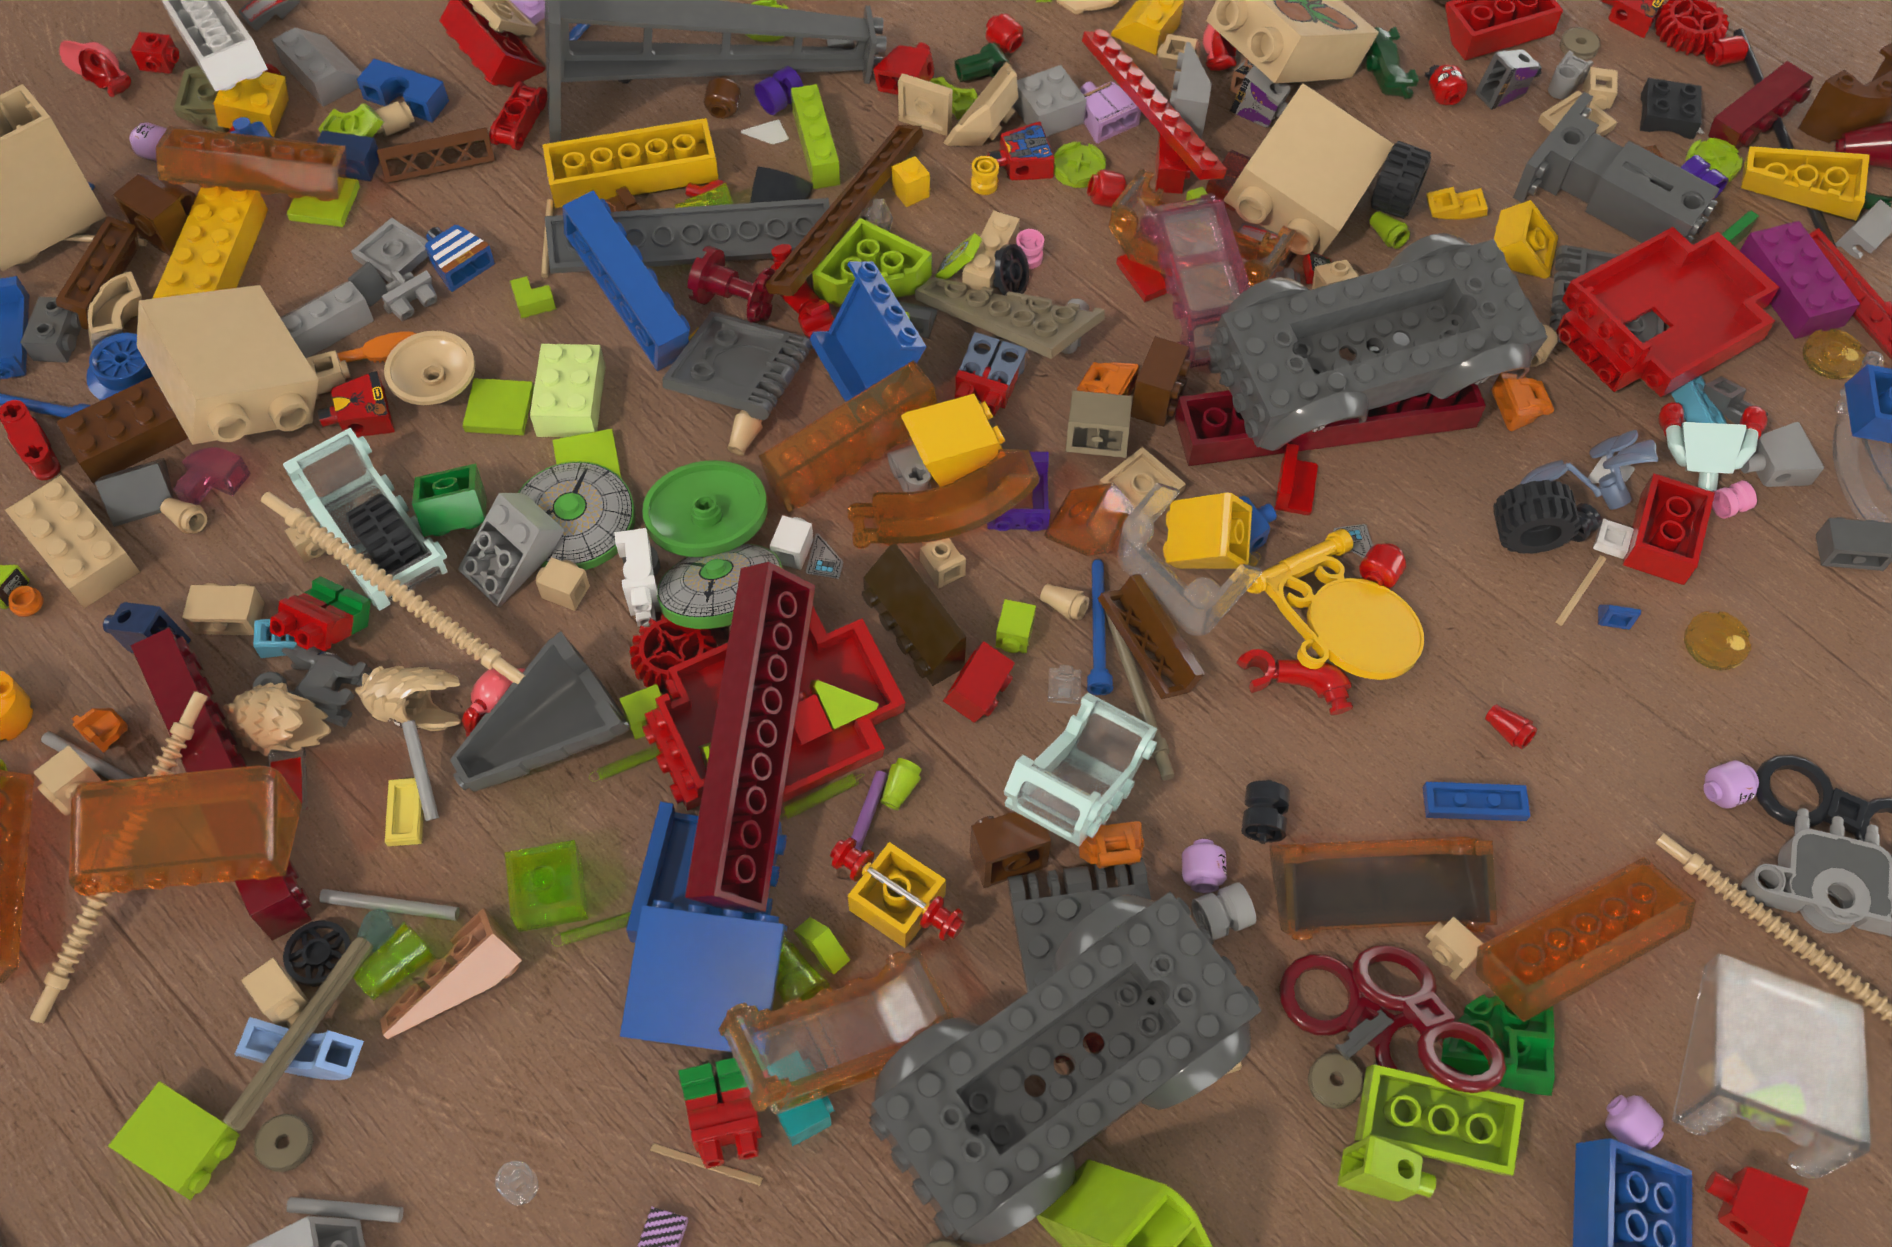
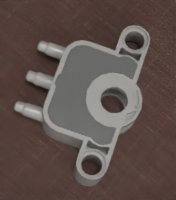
(1830, 864)

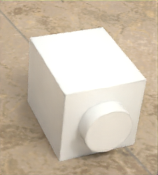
(792, 541)

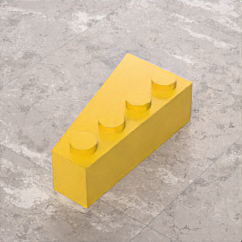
(1809, 178)

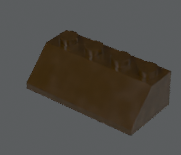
(914, 616)

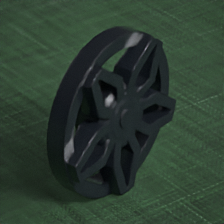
(1010, 270)
(315, 952)

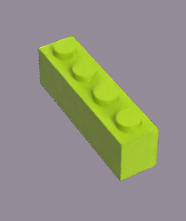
(815, 136)

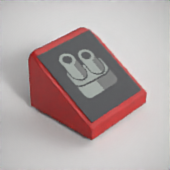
(1310, 261)

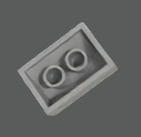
(317, 64)
(328, 318)

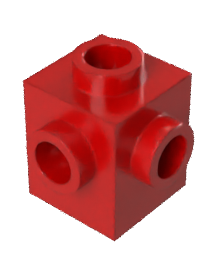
(155, 52)

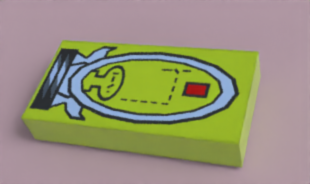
(959, 257)

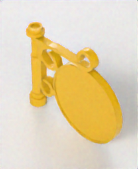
(1348, 619)

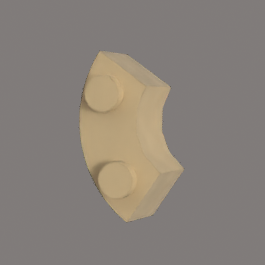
(113, 307)

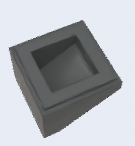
(369, 283)

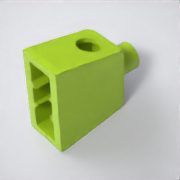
(1384, 1170)

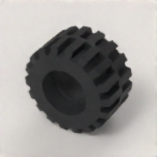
(1400, 179)
(1536, 517)
(384, 533)

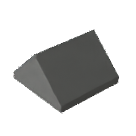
(135, 491)

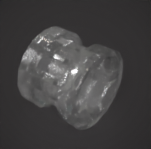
(513, 1176)

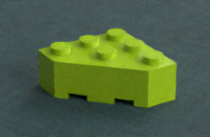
(898, 260)

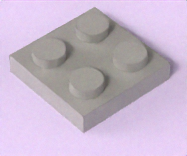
(392, 249)

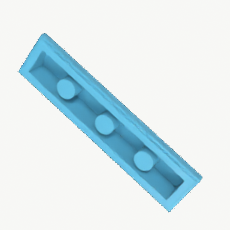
(1696, 403)

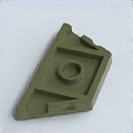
(197, 100)

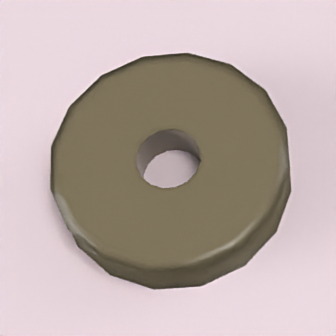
(1588, 42)
(1328, 1094)
(272, 1132)

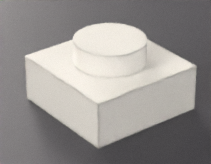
(1613, 538)

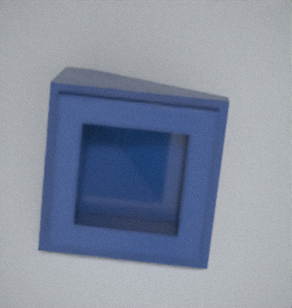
(1617, 616)

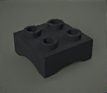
(1671, 107)

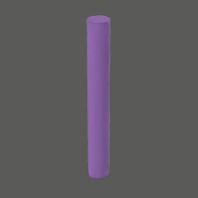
(869, 808)

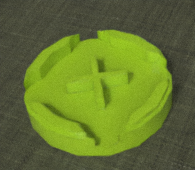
(1719, 155)
(1077, 163)

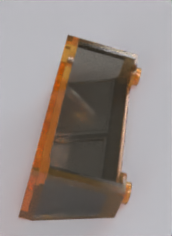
(1384, 884)

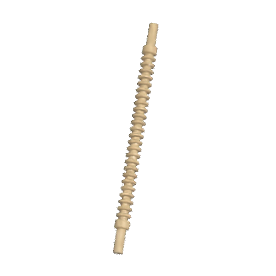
(297, 520)
(1695, 865)
(57, 979)

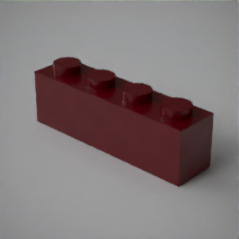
(1762, 105)

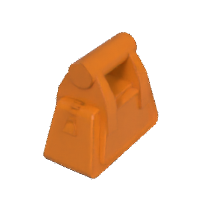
(1112, 377)
(1520, 400)
(1114, 845)

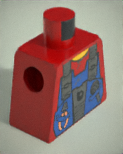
(1025, 153)

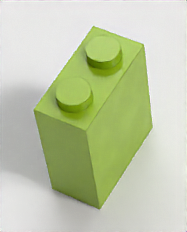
(175, 1141)

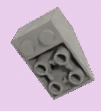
(1192, 90)
(509, 546)

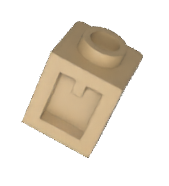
(304, 546)

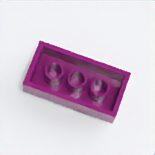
(1810, 288)

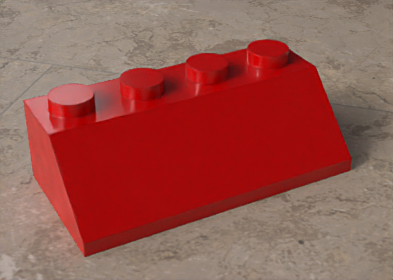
(1493, 25)
(497, 54)

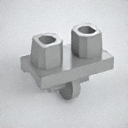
(406, 289)

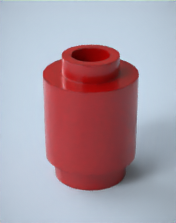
(1726, 51)

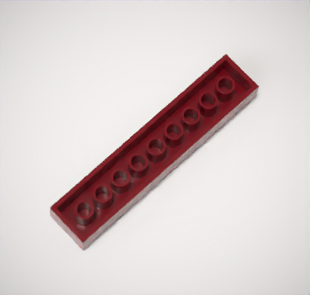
(1216, 432)
(172, 677)
(751, 740)

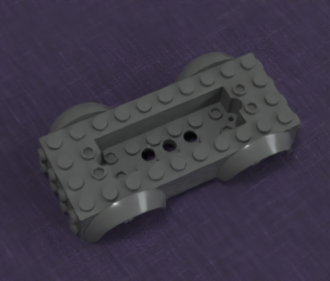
(1446, 295)
(957, 1089)

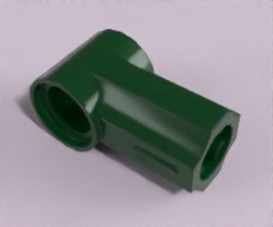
(986, 62)

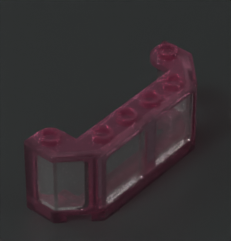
(1199, 265)

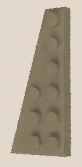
(1015, 317)

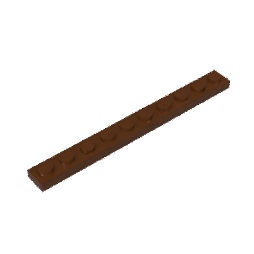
(843, 211)

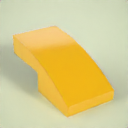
(1452, 205)

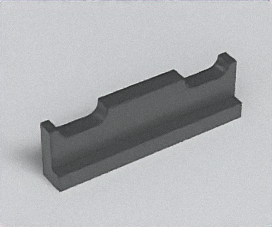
(1363, 1034)

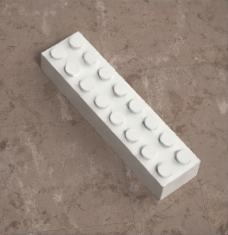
(216, 41)

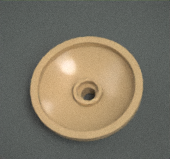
(429, 367)

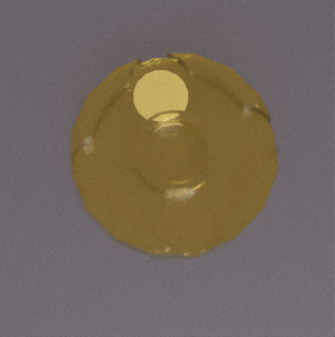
(1833, 354)
(1717, 640)

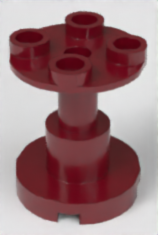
(711, 277)

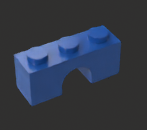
(384, 82)

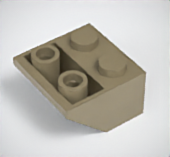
(1099, 424)

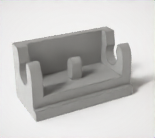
(1868, 230)

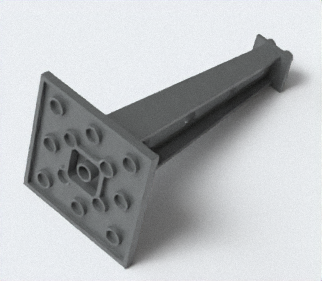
(648, 60)

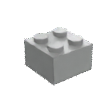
(1050, 99)

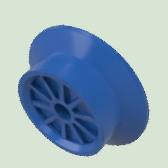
(116, 365)

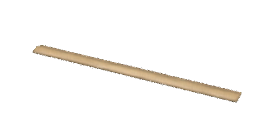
(1580, 591)
(698, 1161)

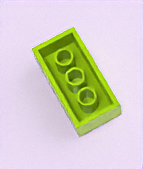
(1440, 1122)

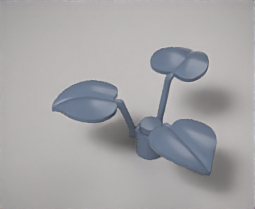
(1611, 485)

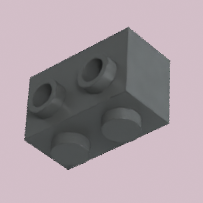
(51, 332)
(1855, 544)

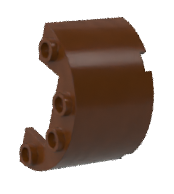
(1849, 105)

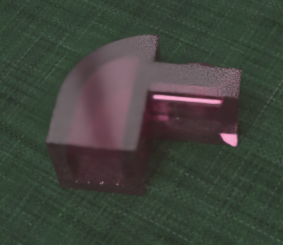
(208, 470)

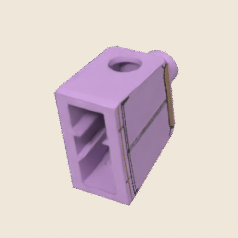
(1108, 110)

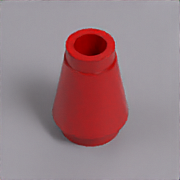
(1511, 726)

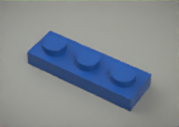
(1476, 801)

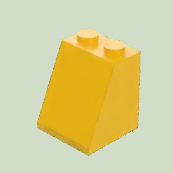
(954, 437)
(1208, 532)

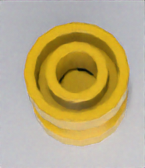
(984, 175)

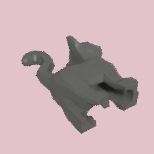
(322, 680)

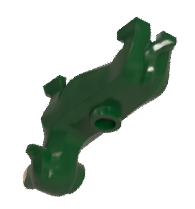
(1385, 65)

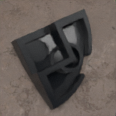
(778, 186)

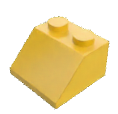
(1149, 23)
(1526, 240)

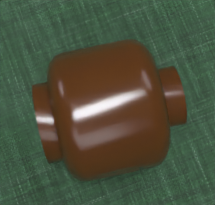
(722, 97)

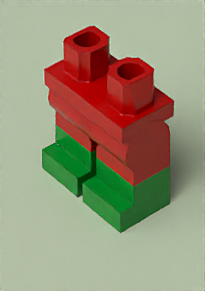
(321, 615)
(717, 1122)

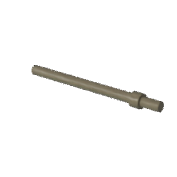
(1162, 750)

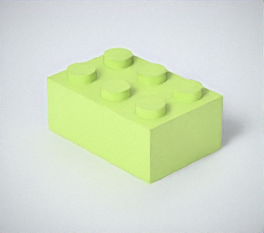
(567, 390)

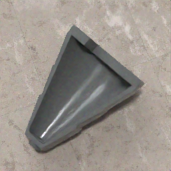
(540, 720)

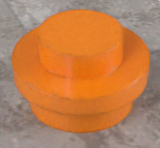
(25, 601)

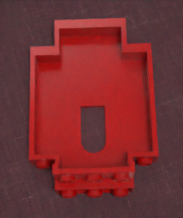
(1700, 290)
(839, 658)

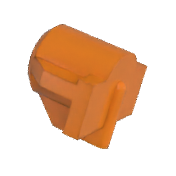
(100, 726)

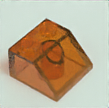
(1090, 519)

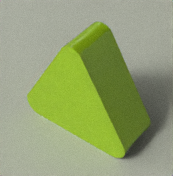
(1121, 1211)

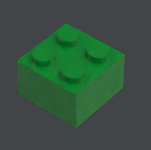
(449, 500)

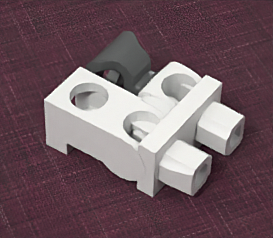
(639, 569)

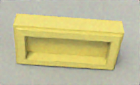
(403, 813)

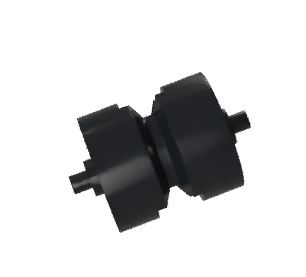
(1265, 817)

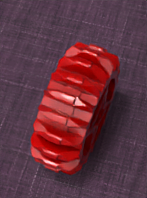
(1690, 25)
(678, 639)

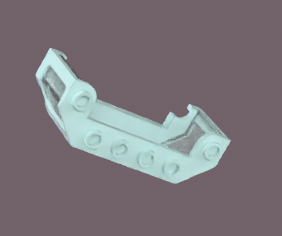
(341, 477)
(1082, 772)

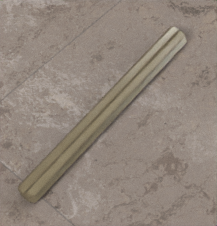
(297, 1034)

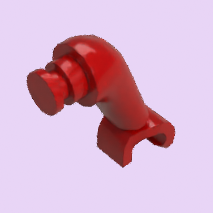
(812, 311)
(1326, 682)

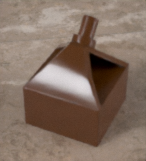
(155, 209)

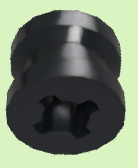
(1589, 520)

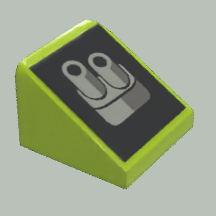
(10, 578)

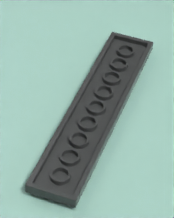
(682, 233)

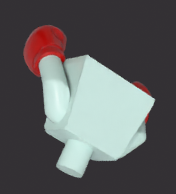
(1711, 446)

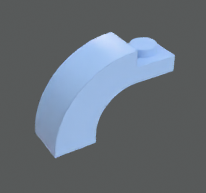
(321, 1057)

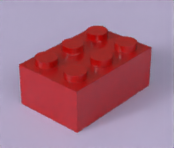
(1669, 529)

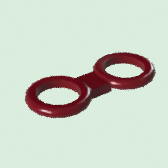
(1357, 1010)
(1430, 1018)

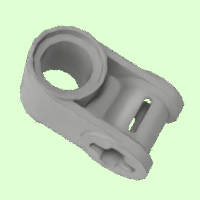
(1568, 76)
(909, 469)

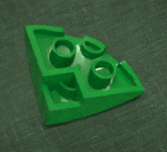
(1525, 1045)

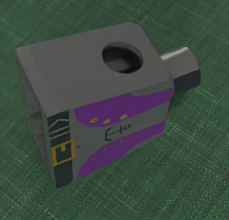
(1507, 77)

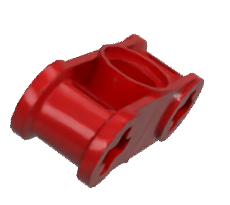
(518, 115)
(29, 440)

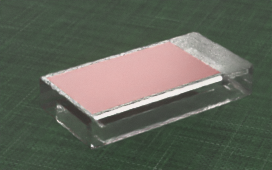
(293, 769)

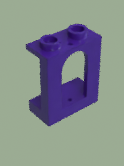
(1029, 519)

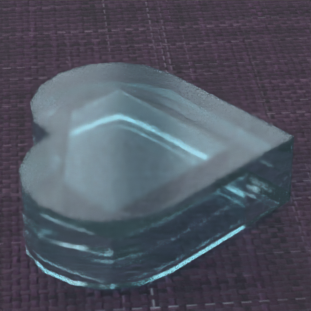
(376, 928)

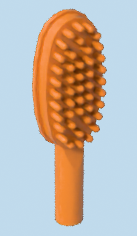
(376, 348)

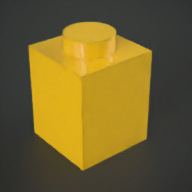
(910, 181)

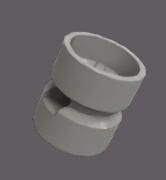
(1227, 910)

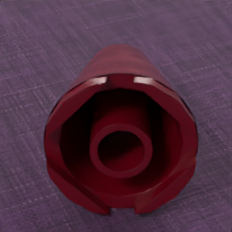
(1870, 140)

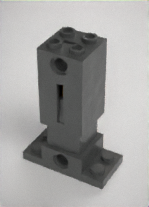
(1619, 183)

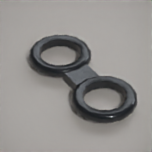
(1831, 803)

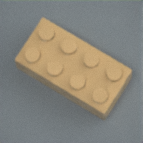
(72, 541)

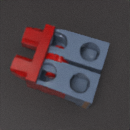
(990, 373)

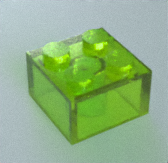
(546, 886)

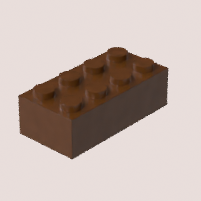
(122, 429)

